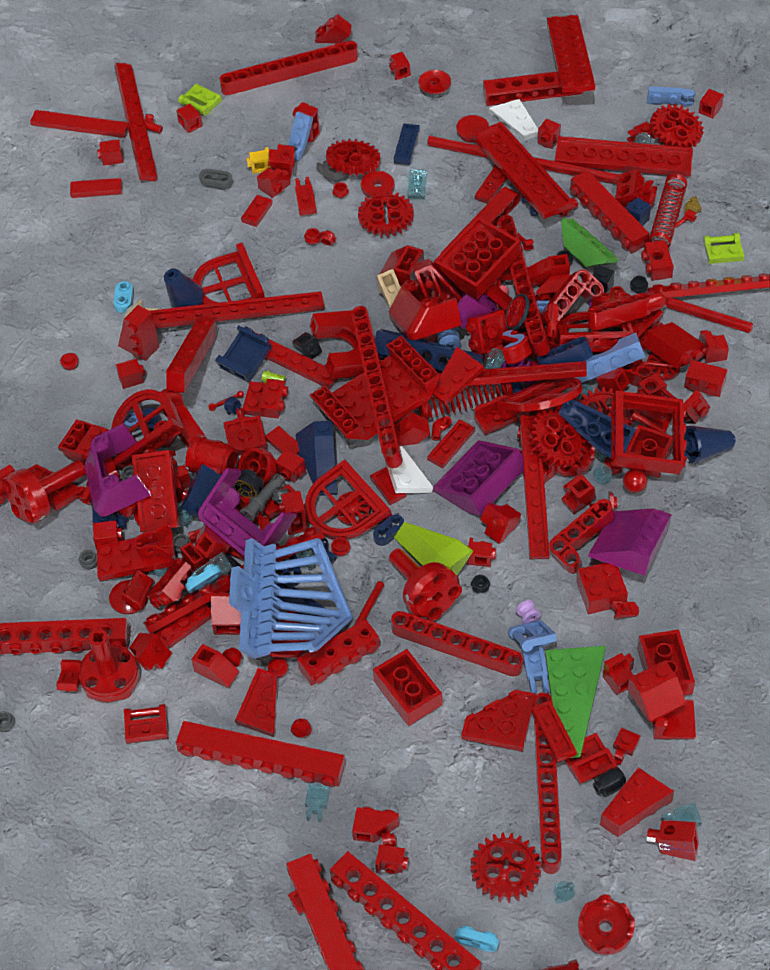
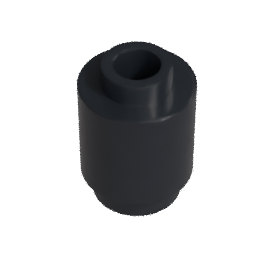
(609, 781)

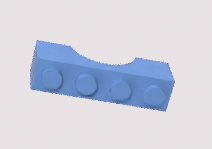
(623, 353)

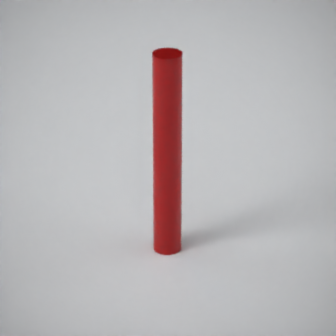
(370, 602)

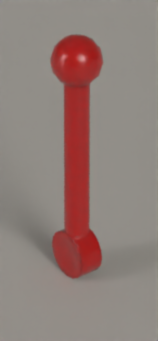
(657, 364)
(212, 407)

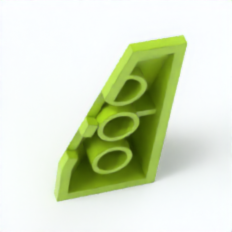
(432, 546)

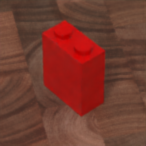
(674, 345)

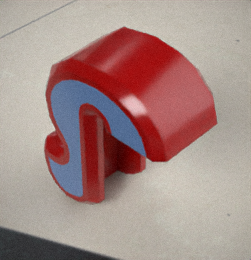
(517, 346)

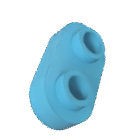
(123, 293)
(210, 574)
(484, 941)

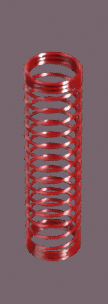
(666, 185)
(426, 411)

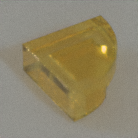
(693, 204)

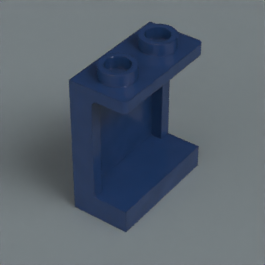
(245, 354)

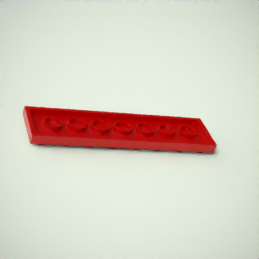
(570, 54)
(624, 156)
(522, 170)

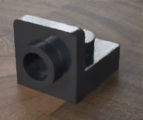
(308, 345)

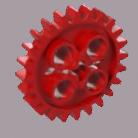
(676, 126)
(353, 157)
(399, 213)
(592, 400)
(555, 439)
(502, 885)

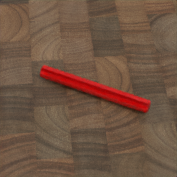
(710, 315)

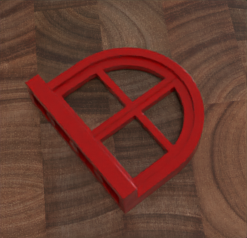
(245, 267)
(597, 340)
(539, 396)
(152, 439)
(361, 488)

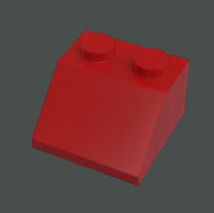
(656, 691)

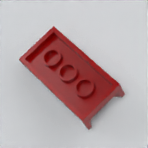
(157, 474)
(144, 553)

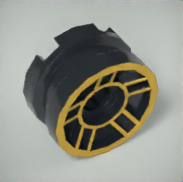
(248, 484)

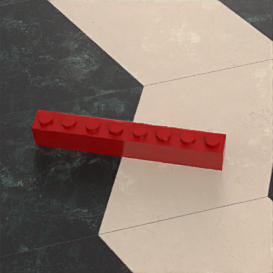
(260, 753)

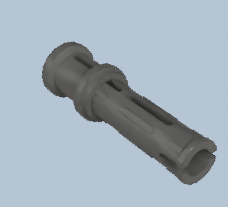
(257, 503)

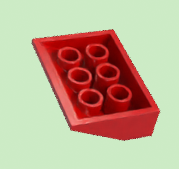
(478, 257)

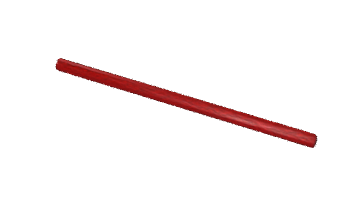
(546, 164)

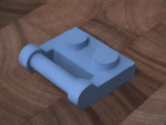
(537, 633)

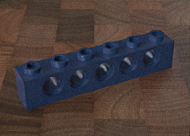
(437, 350)

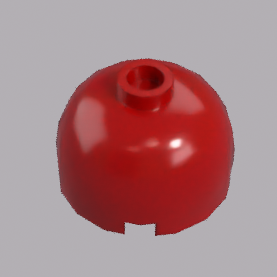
(259, 461)

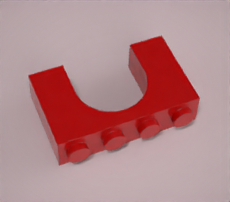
(338, 325)

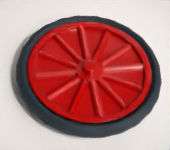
(517, 312)

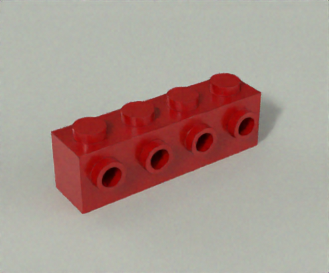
(339, 652)

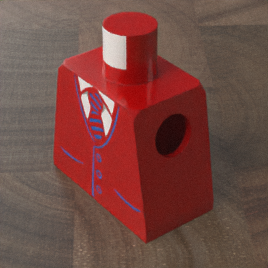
(676, 839)

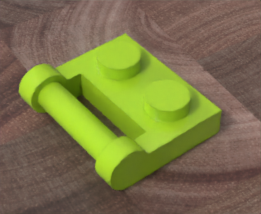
(202, 96)
(726, 252)

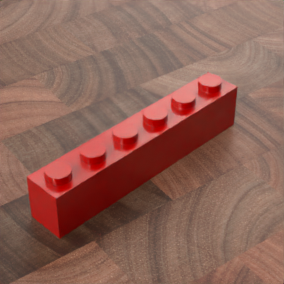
(609, 211)
(191, 354)
(321, 914)

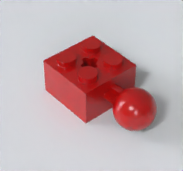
(646, 443)

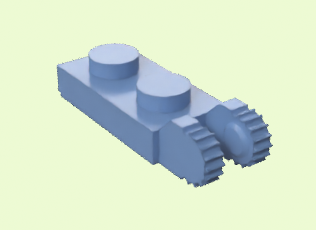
(670, 95)
(300, 133)
(536, 668)

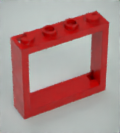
(650, 403)

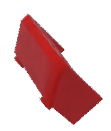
(422, 316)

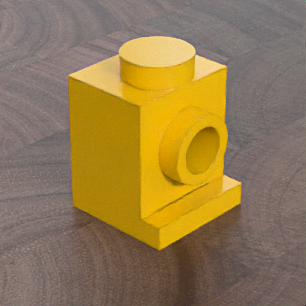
(258, 161)

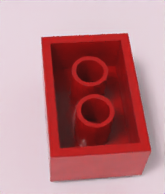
(667, 646)
(407, 687)

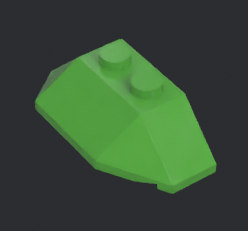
(584, 245)

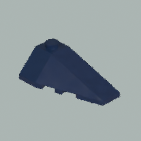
(593, 426)
(317, 450)

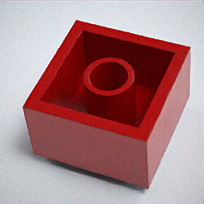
(601, 586)

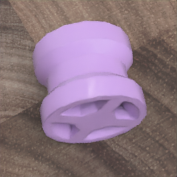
(528, 611)

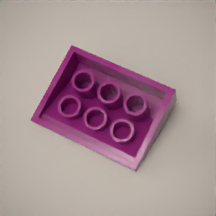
(480, 476)
(632, 539)

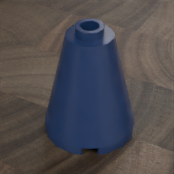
(181, 289)
(706, 442)

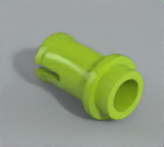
(268, 375)

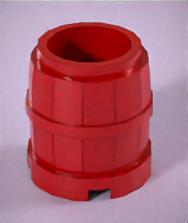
(210, 453)

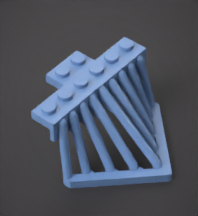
(255, 592)

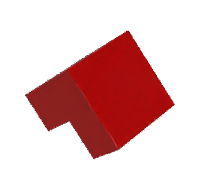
(182, 480)
(193, 556)

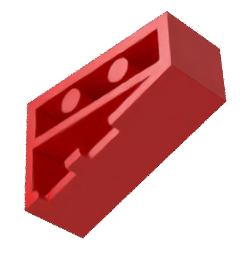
(434, 283)
(139, 333)
(635, 801)

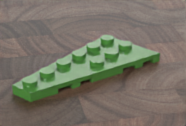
(573, 686)

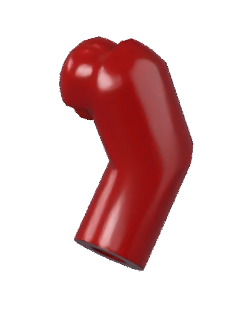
(150, 124)
(439, 426)

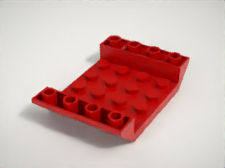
(408, 384)

